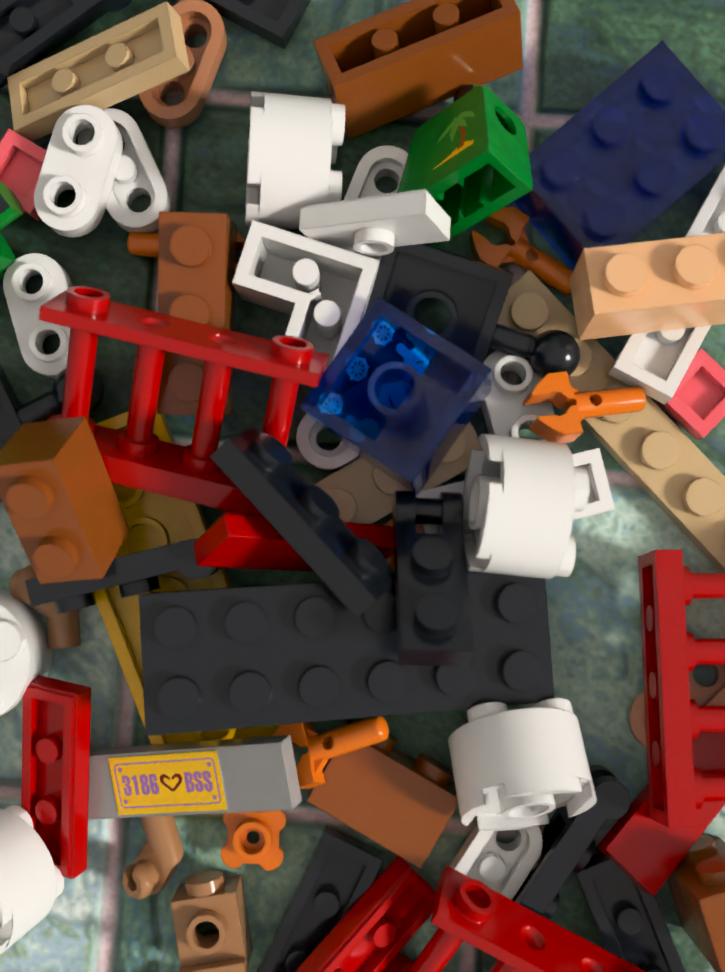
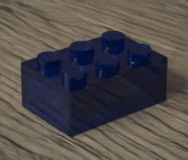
(625, 157)

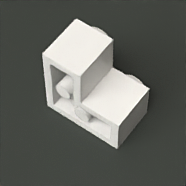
(308, 279)

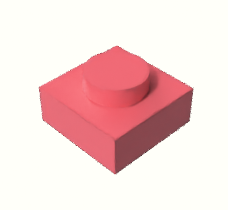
(20, 168)
(699, 397)

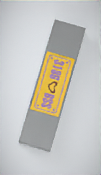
(194, 778)

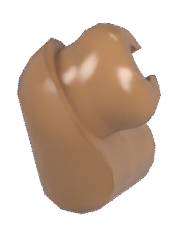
(62, 628)
(156, 859)

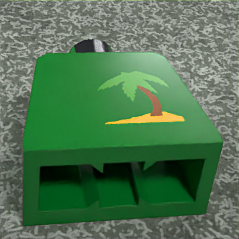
(470, 158)

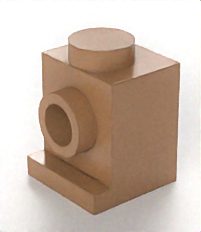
(216, 900)

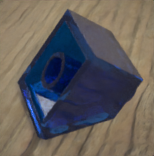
(399, 395)

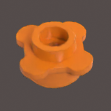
(263, 852)

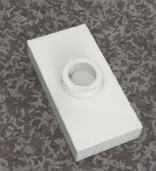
(377, 222)

